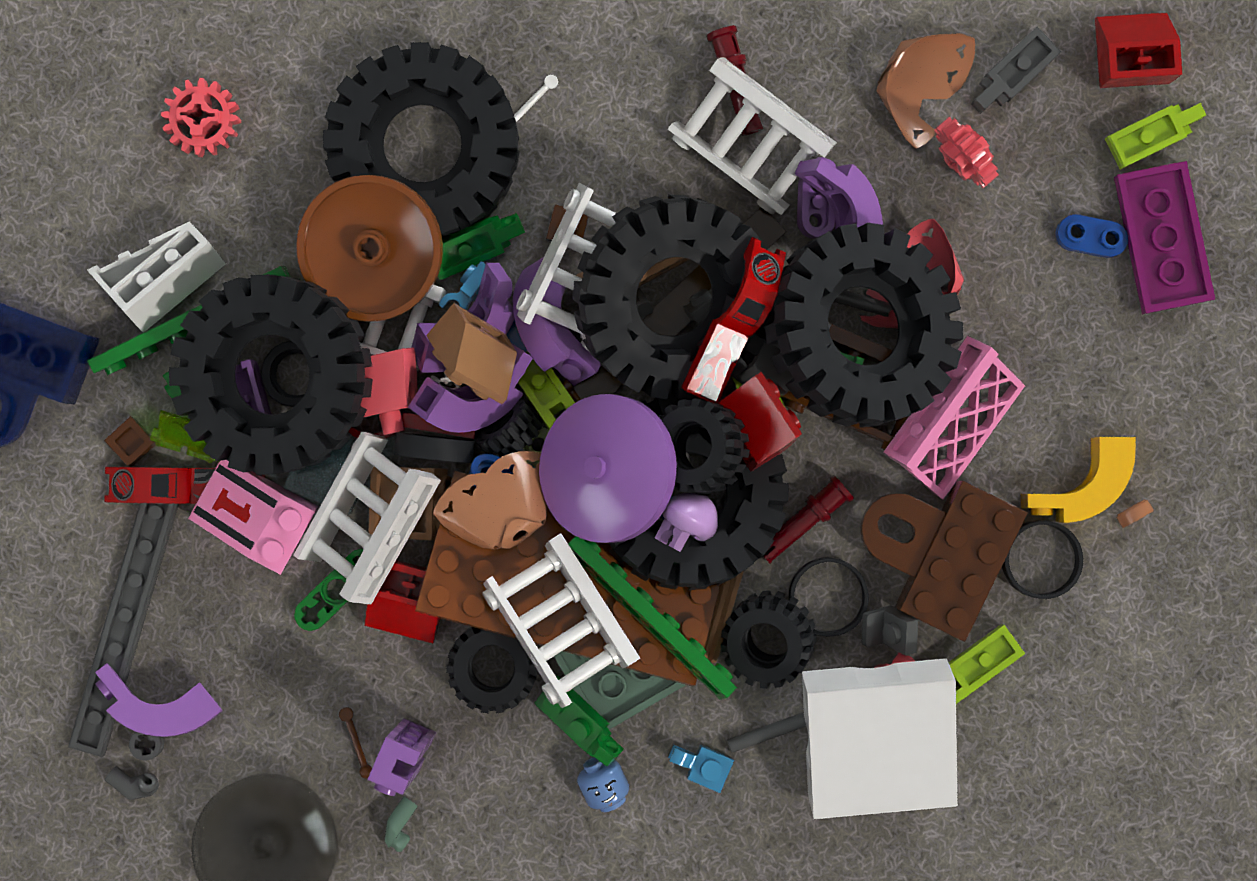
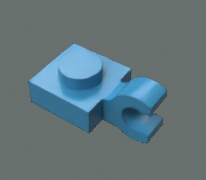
(468, 292)
(706, 766)

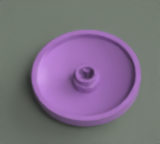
(607, 468)

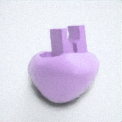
(687, 516)

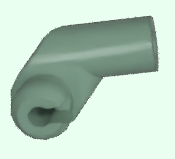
(397, 820)

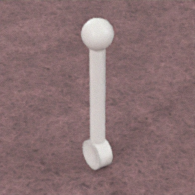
(550, 82)

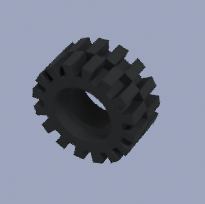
(510, 432)

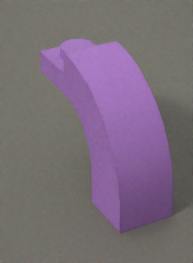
(845, 189)
(490, 306)
(550, 342)
(461, 408)
(159, 720)

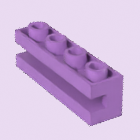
(400, 757)

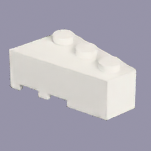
(159, 275)

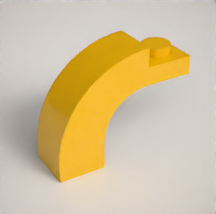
(1107, 478)

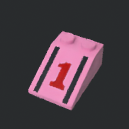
(253, 515)

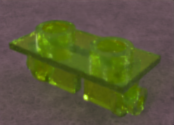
(173, 436)

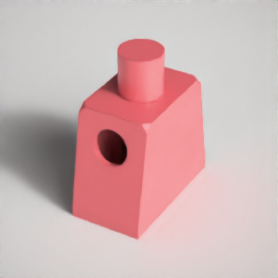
(392, 387)

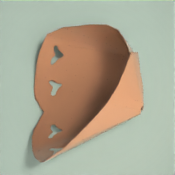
(919, 73)
(499, 504)

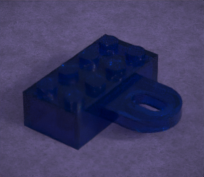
(35, 361)

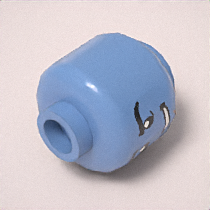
(602, 785)

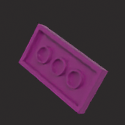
(1164, 237)

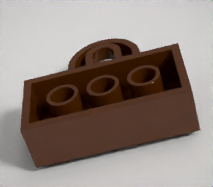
(950, 555)

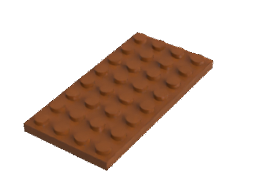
(459, 569)

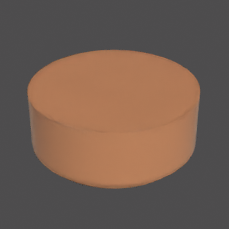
(1134, 513)

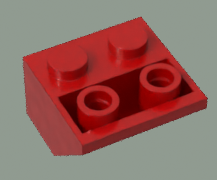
(1137, 50)
(765, 419)
(396, 604)

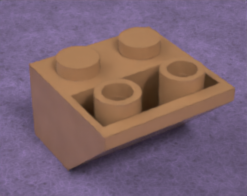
(474, 353)

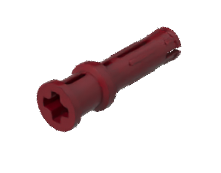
(726, 46)
(817, 508)

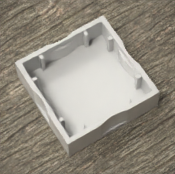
(881, 738)

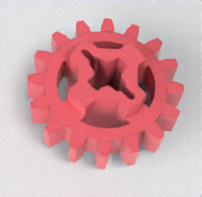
(201, 132)
(966, 152)

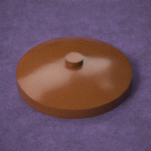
(370, 246)

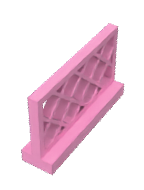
(922, 429)

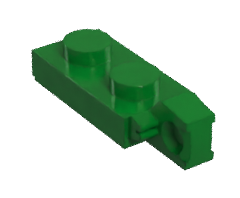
(478, 243)
(583, 726)

